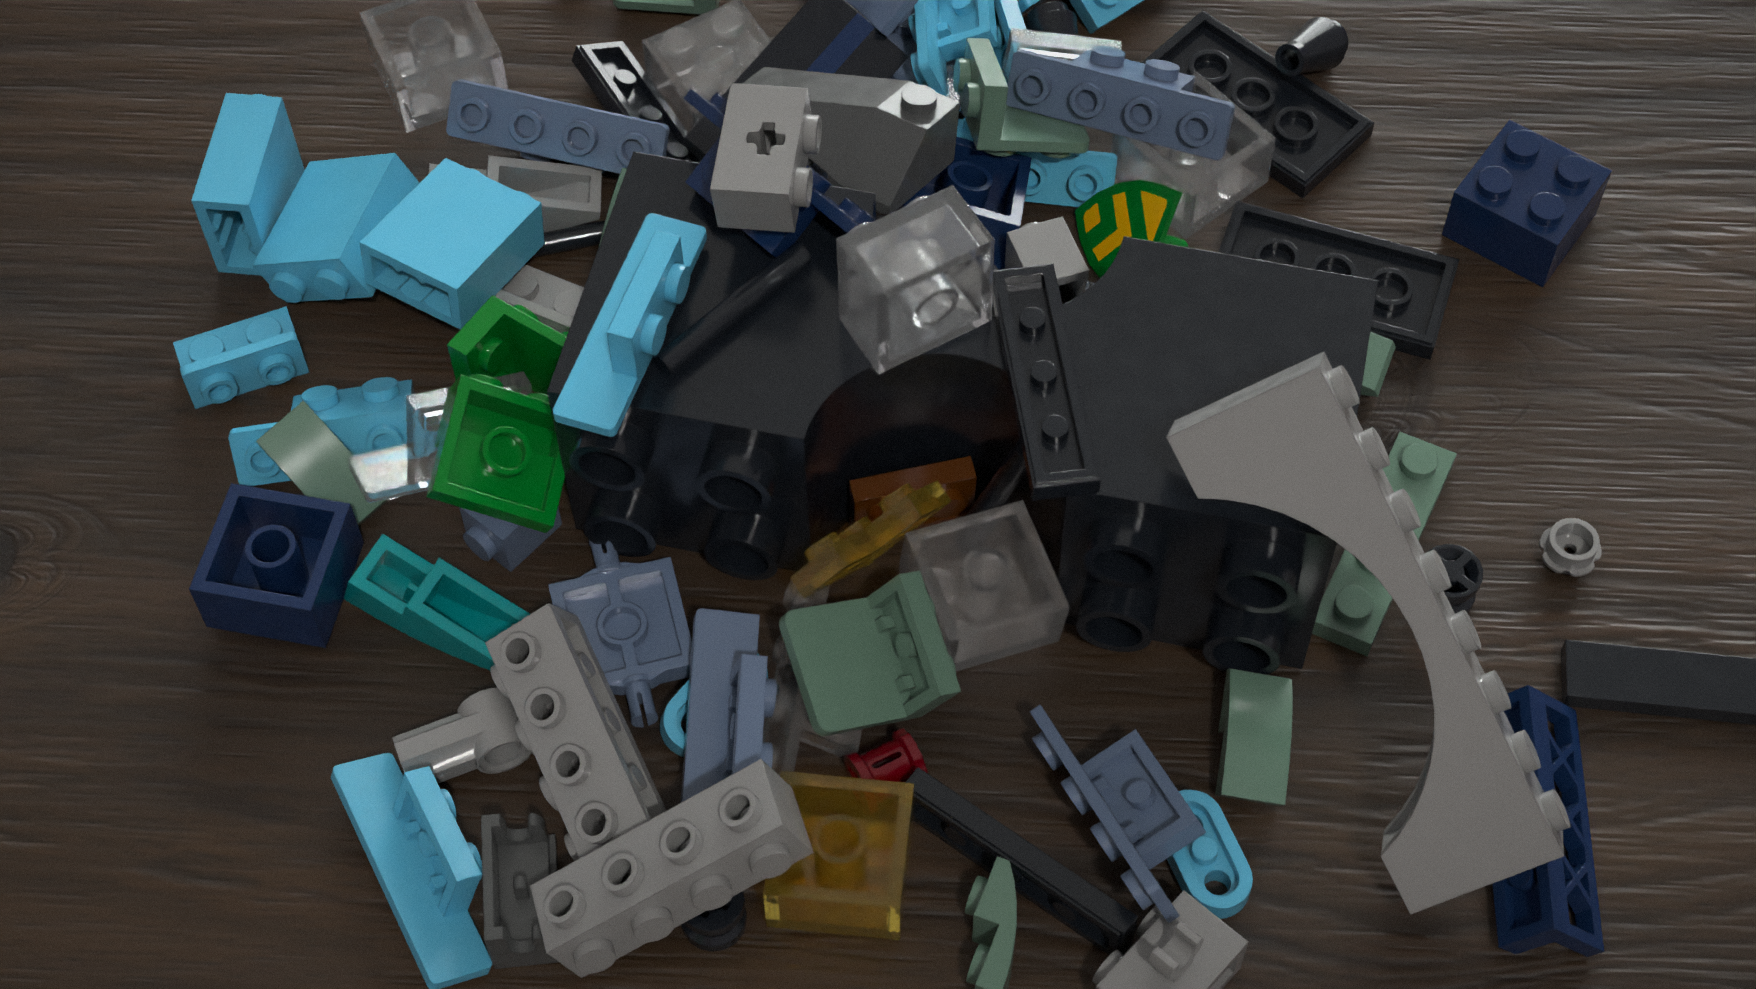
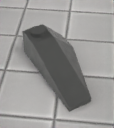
(876, 131)

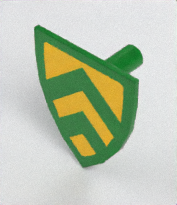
(1129, 210)

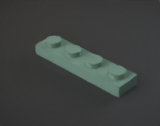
(1355, 598)

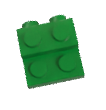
(498, 453)

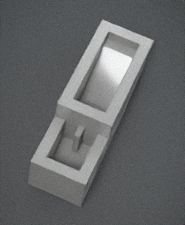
(566, 191)

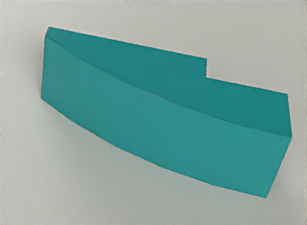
(431, 602)

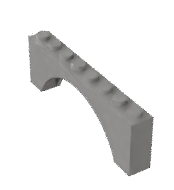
(1304, 454)

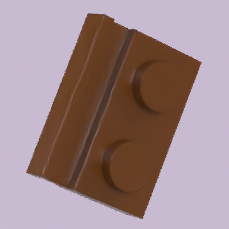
(954, 476)

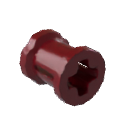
(888, 762)

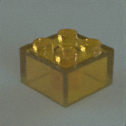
(858, 859)

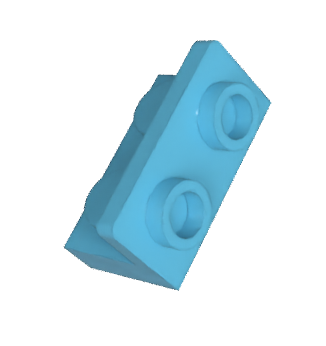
(240, 358)

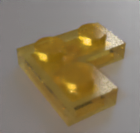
(866, 541)

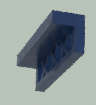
(1534, 903)

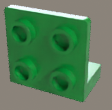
(507, 341)

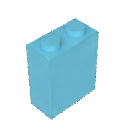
(246, 179)
(317, 237)
(452, 242)

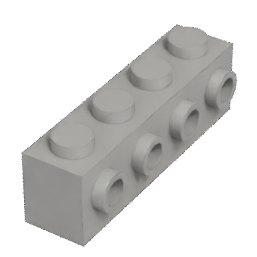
(573, 729)
(670, 869)

